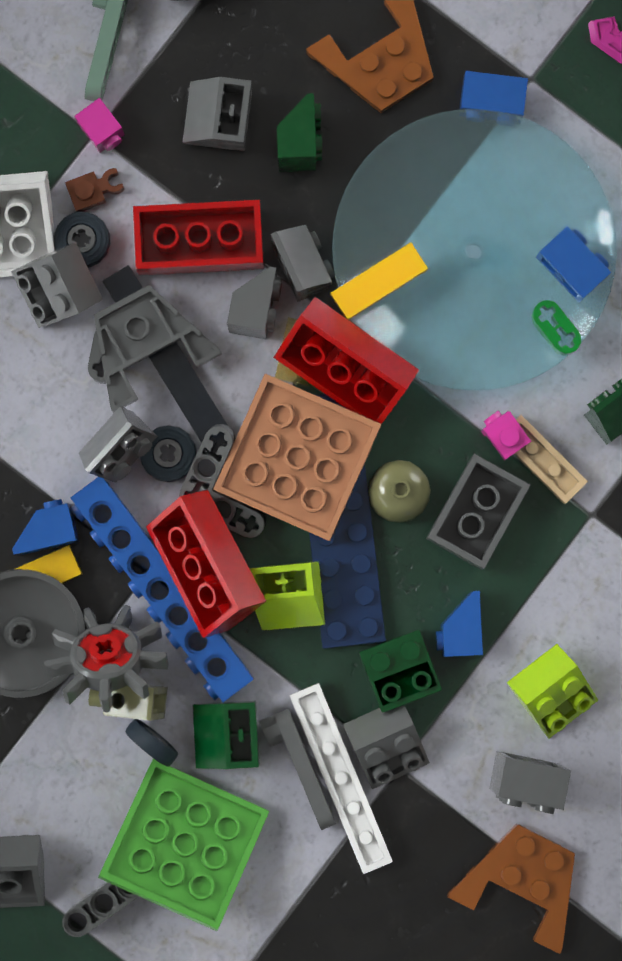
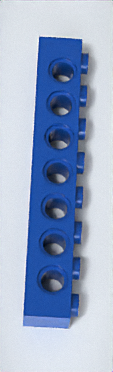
(99, 494)

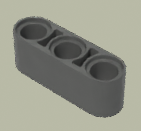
(93, 912)

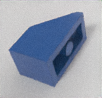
(48, 529)
(462, 629)

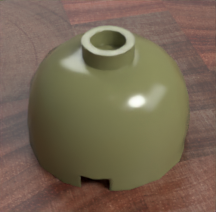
(399, 491)

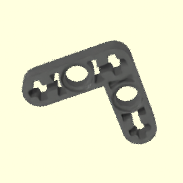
(224, 450)

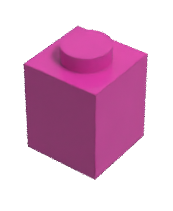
(100, 126)

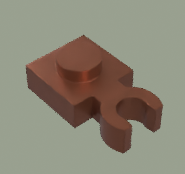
(88, 190)

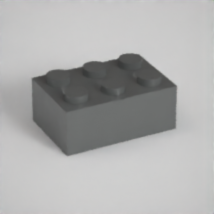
(478, 512)
(530, 781)

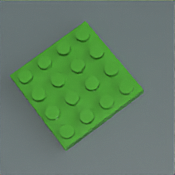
(184, 845)

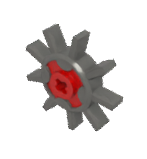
(106, 657)

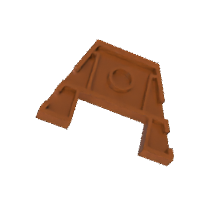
(386, 69)
(530, 869)

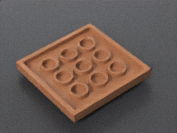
(297, 457)

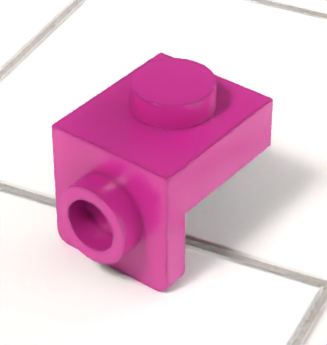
(505, 433)

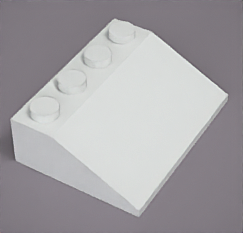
(24, 220)

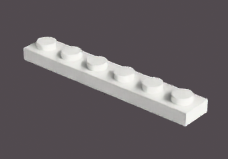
(341, 778)

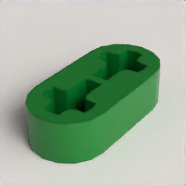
(562, 323)

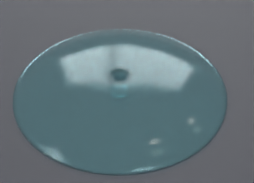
(486, 185)

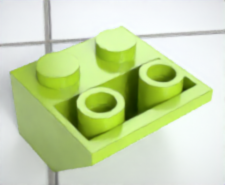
(291, 595)
(553, 691)

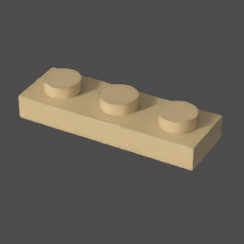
(549, 464)

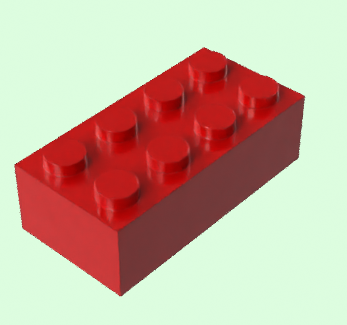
(198, 237)
(345, 362)
(205, 563)

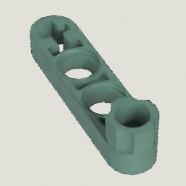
(105, 47)

